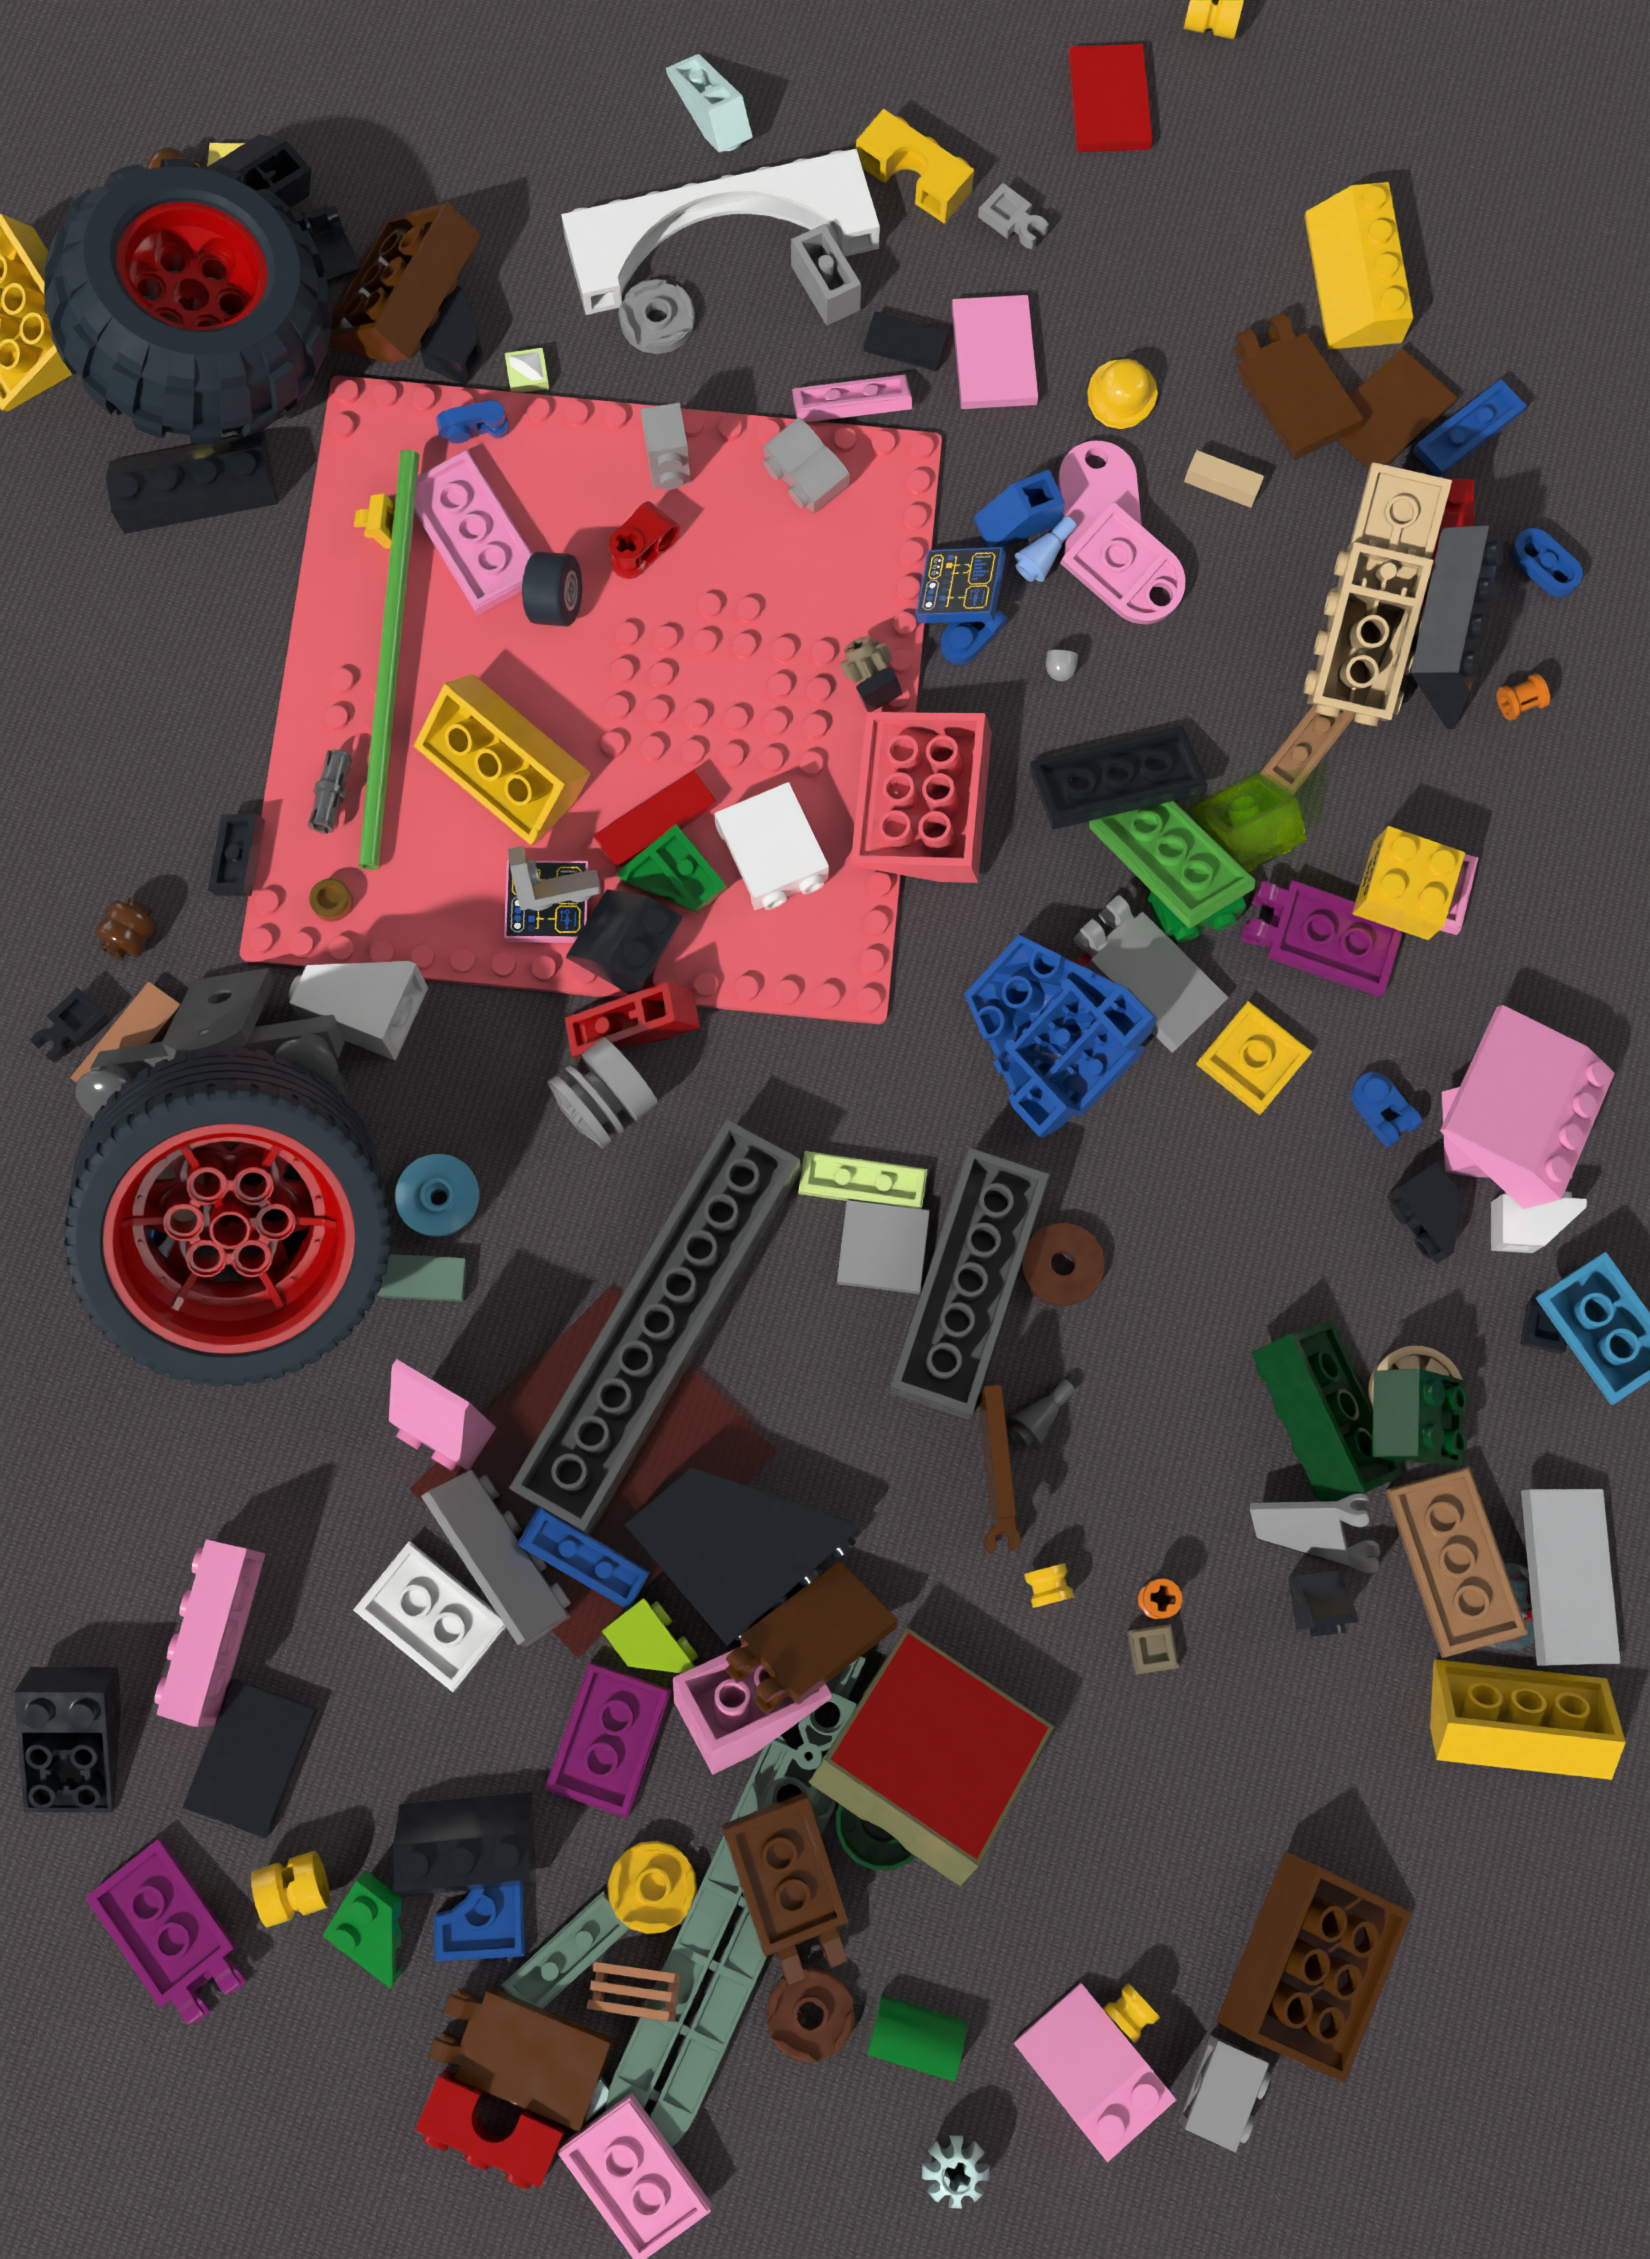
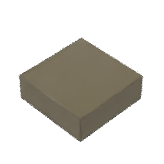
(1152, 1649)

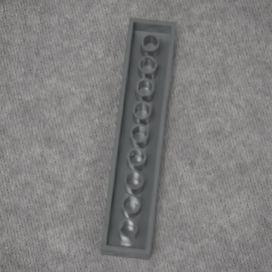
(657, 1327)

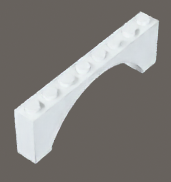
(615, 237)

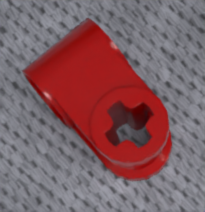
(642, 540)

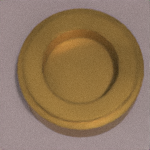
(330, 899)

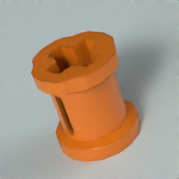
(1523, 696)
(1169, 1589)

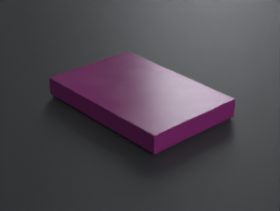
(608, 1739)

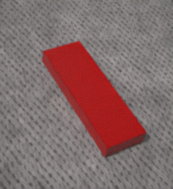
(639, 828)

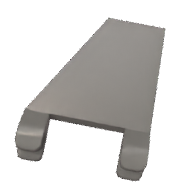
(1318, 1529)

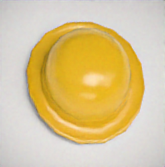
(1122, 393)

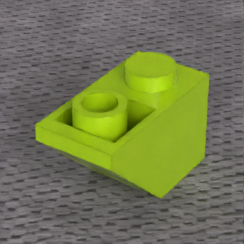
(647, 1643)

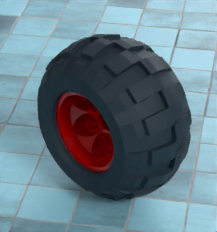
(180, 357)

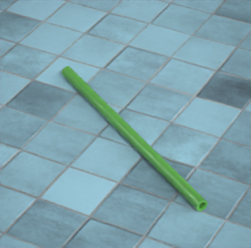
(389, 661)

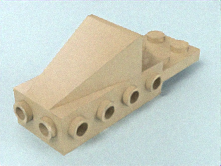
(1378, 596)

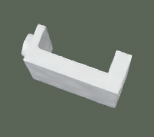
(773, 847)

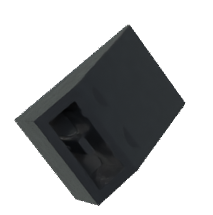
(68, 1738)

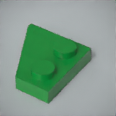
(369, 1928)

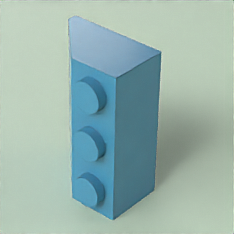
(1602, 1325)

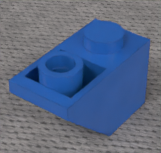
(1021, 511)

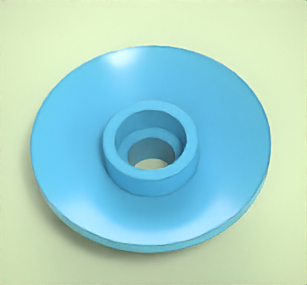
(433, 1175)

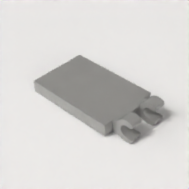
(1154, 969)

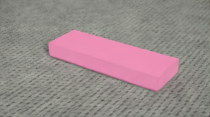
(852, 398)

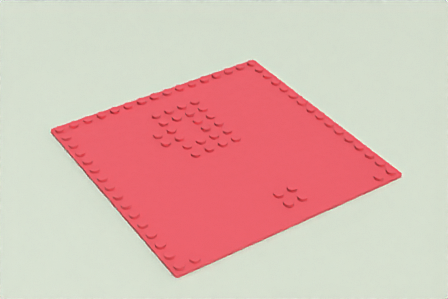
(696, 665)

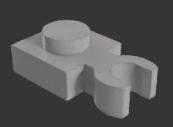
(1011, 213)

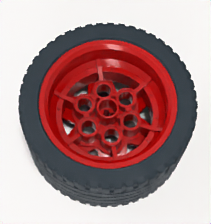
(167, 1306)

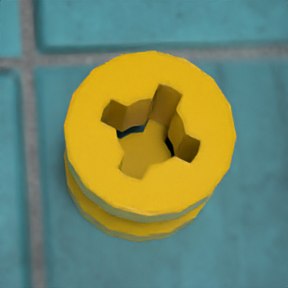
(1049, 1585)
(1131, 2013)

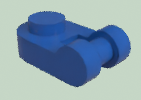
(472, 420)
(964, 643)
(1374, 1095)

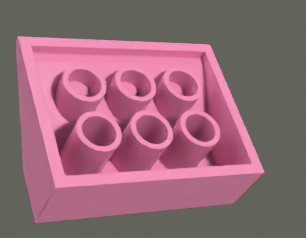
(1527, 1106)

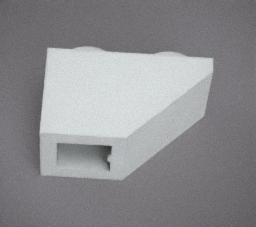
(1530, 1228)

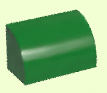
(917, 2038)

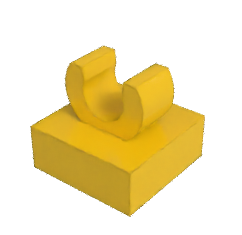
(377, 519)

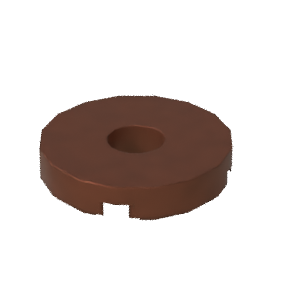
(1067, 1240)
(816, 2042)

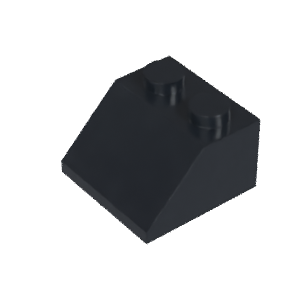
(625, 939)

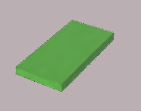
(1175, 860)

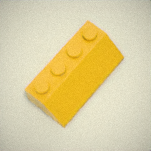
(1359, 268)
(500, 758)
(1524, 1720)

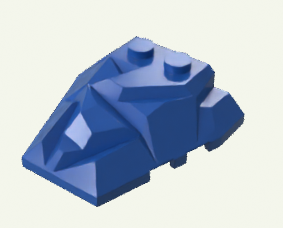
(1056, 1031)

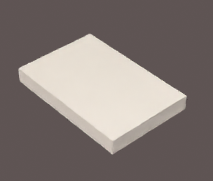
(431, 1616)

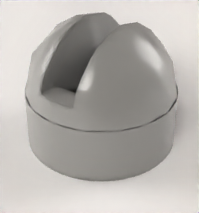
(1061, 664)

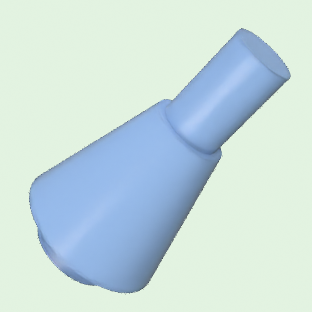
(1038, 557)

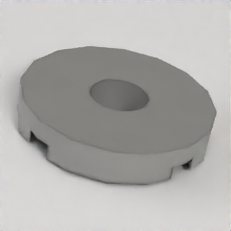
(662, 335)

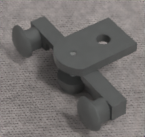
(212, 1015)

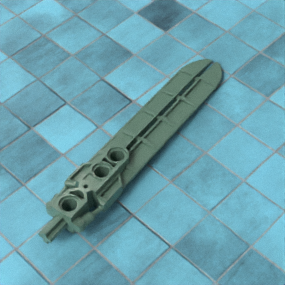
(702, 1932)

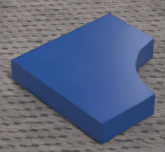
(482, 1926)

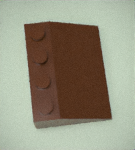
(402, 283)
(1314, 1967)

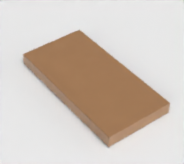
(1456, 1562)

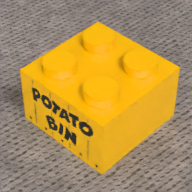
(1408, 883)

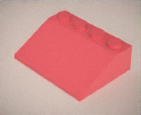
(922, 795)

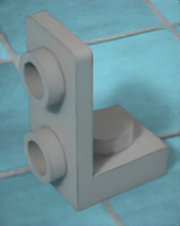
(543, 894)

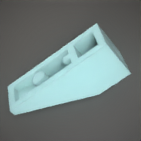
(711, 102)

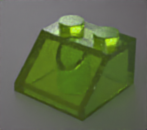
(1252, 820)

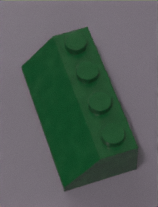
(1324, 1411)

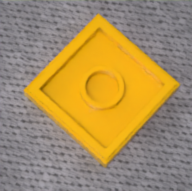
(1253, 1058)

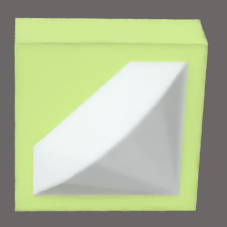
(527, 370)

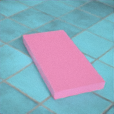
(471, 532)

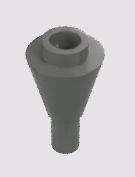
(1033, 1422)

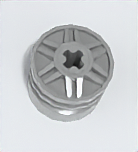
(602, 1092)

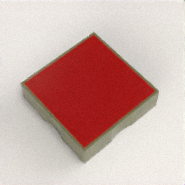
(933, 1756)

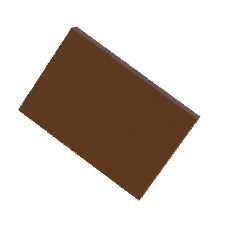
(1396, 409)

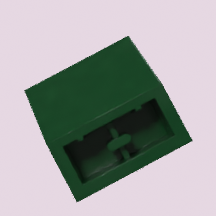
(1418, 1417)

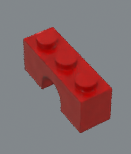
(453, 2121)

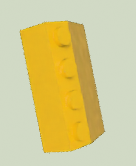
(26, 345)

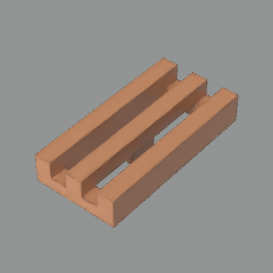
(601, 1986)

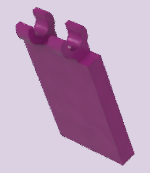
(1323, 936)
(167, 1931)

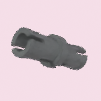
(330, 791)

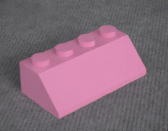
(210, 1634)

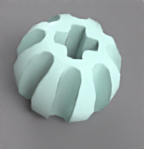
(961, 2185)

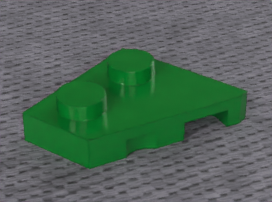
(674, 872)

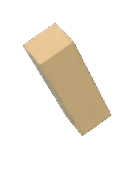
(1223, 478)

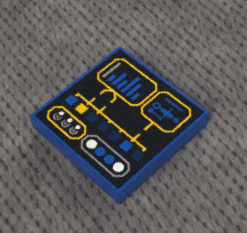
(960, 585)

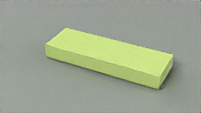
(862, 1180)

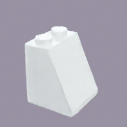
(369, 1001)

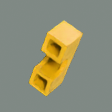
(895, 146)

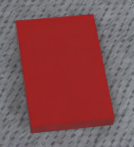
(1109, 98)

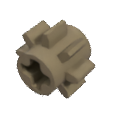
(864, 659)

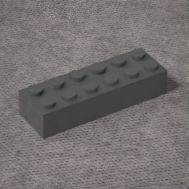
(969, 1284)

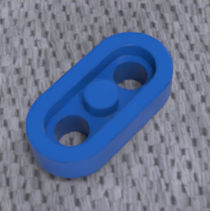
(1549, 561)

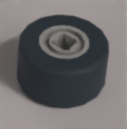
(552, 589)

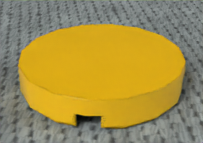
(652, 1887)

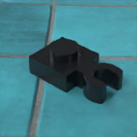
(73, 1020)

